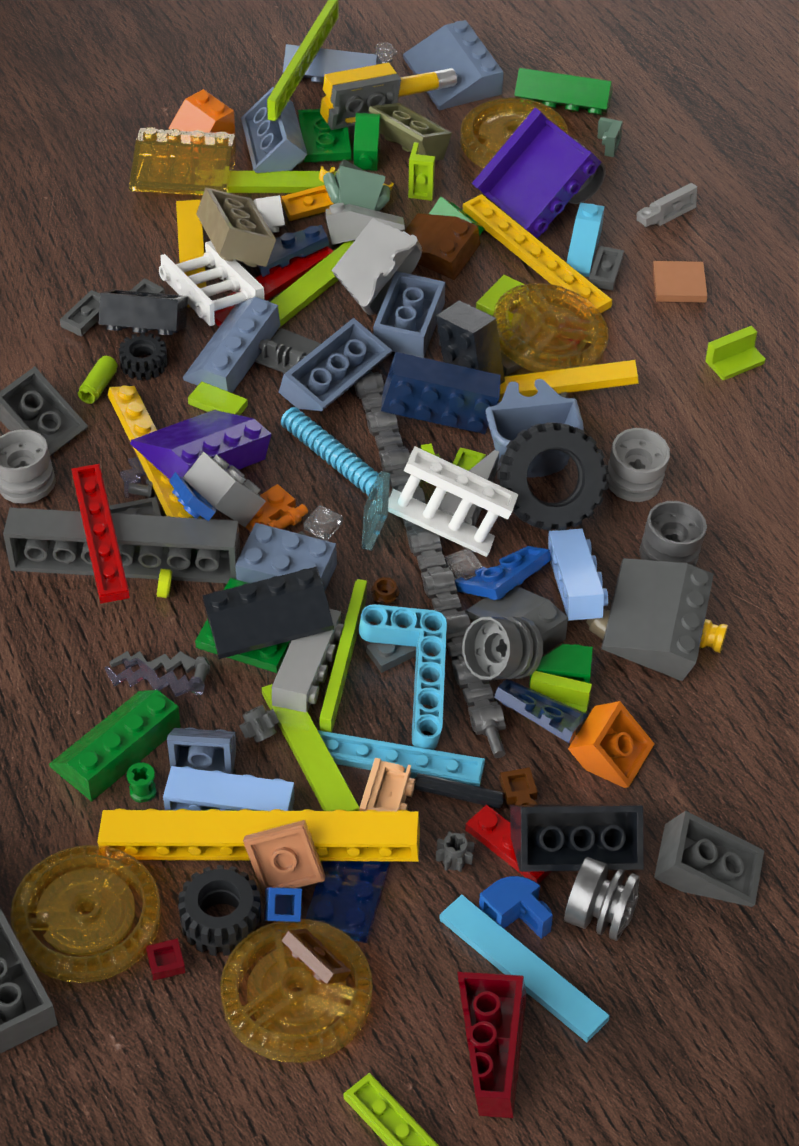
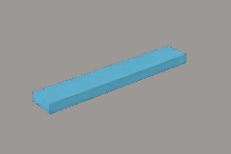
(361, 753)
(514, 958)

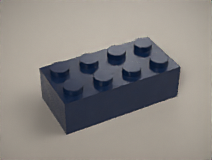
(440, 392)

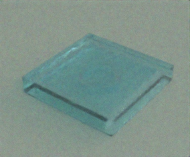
(375, 510)

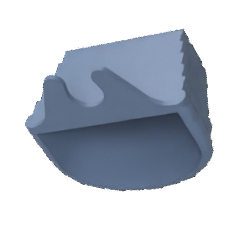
(522, 412)

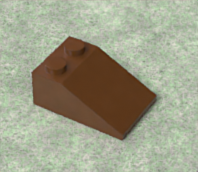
(445, 242)

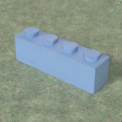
(577, 574)
(209, 790)

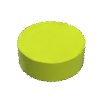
(164, 583)

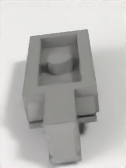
(669, 206)

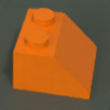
(204, 113)
(611, 744)

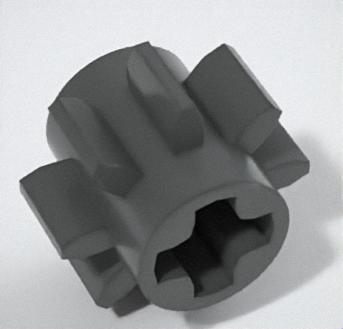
(259, 723)
(454, 851)

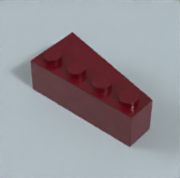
(494, 1029)

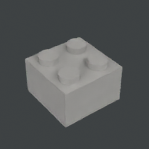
(225, 488)

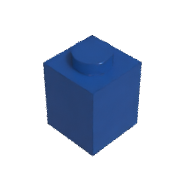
(282, 904)

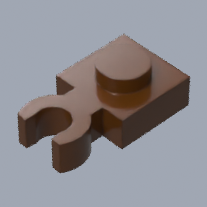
(519, 787)

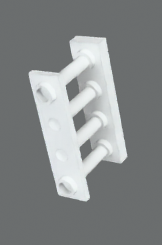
(231, 272)
(461, 483)

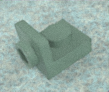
(610, 133)

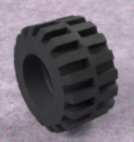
(215, 888)

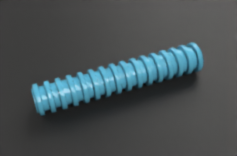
(329, 449)

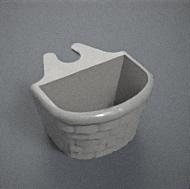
(372, 262)

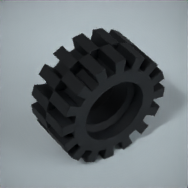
(143, 346)

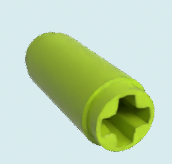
(97, 379)

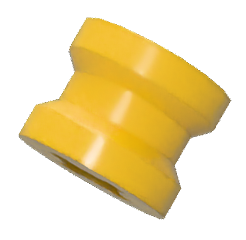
(713, 635)

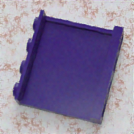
(536, 173)

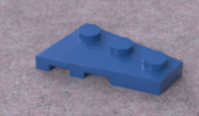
(194, 503)
(511, 572)

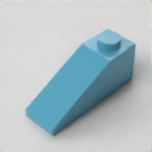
(585, 237)

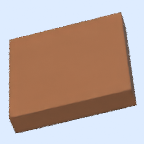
(679, 281)
(284, 857)

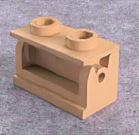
(387, 787)

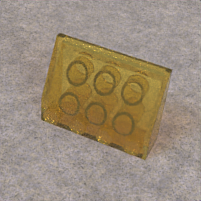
(182, 161)

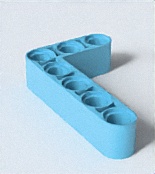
(425, 666)

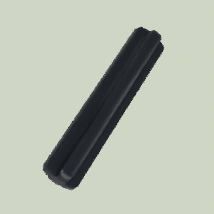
(459, 790)

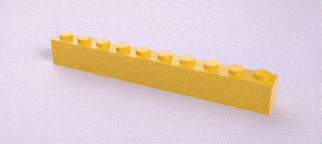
(220, 834)

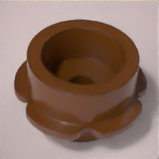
(385, 590)

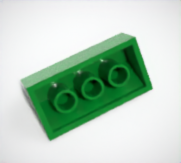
(564, 90)
(118, 743)

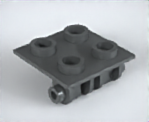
(284, 350)

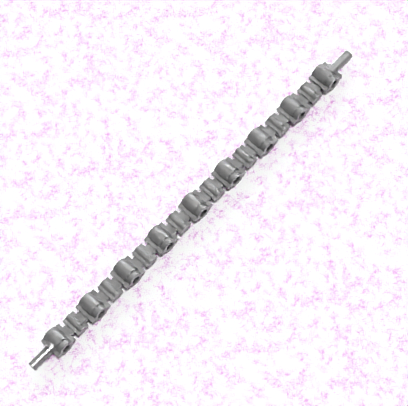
(438, 581)

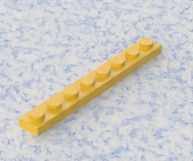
(533, 251)
(137, 423)

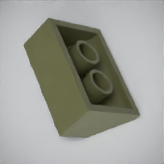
(406, 127)

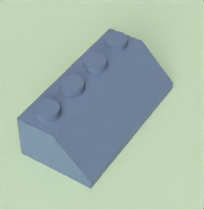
(331, 61)
(270, 143)
(235, 345)
(333, 367)

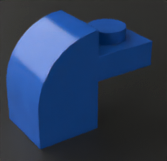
(514, 899)

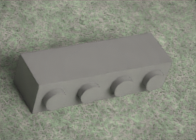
(305, 668)

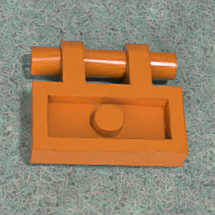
(278, 504)

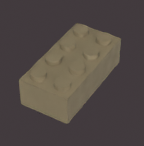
(235, 227)

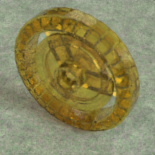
(493, 123)
(544, 325)
(81, 882)
(294, 1016)

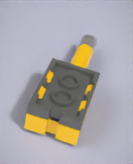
(373, 85)

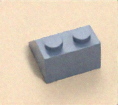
(202, 749)

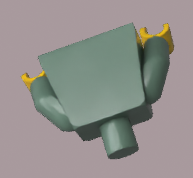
(356, 187)

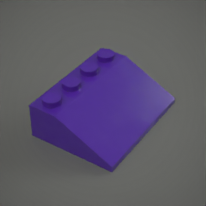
(231, 436)

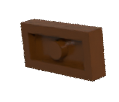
(316, 956)

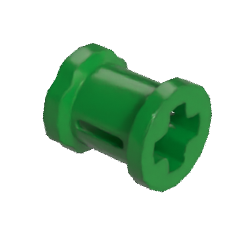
(141, 782)

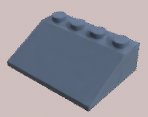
(462, 50)

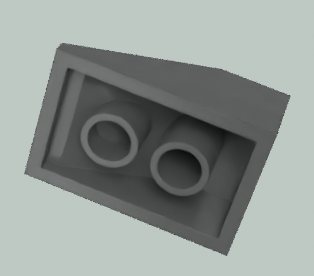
(38, 407)
(523, 603)
(708, 861)

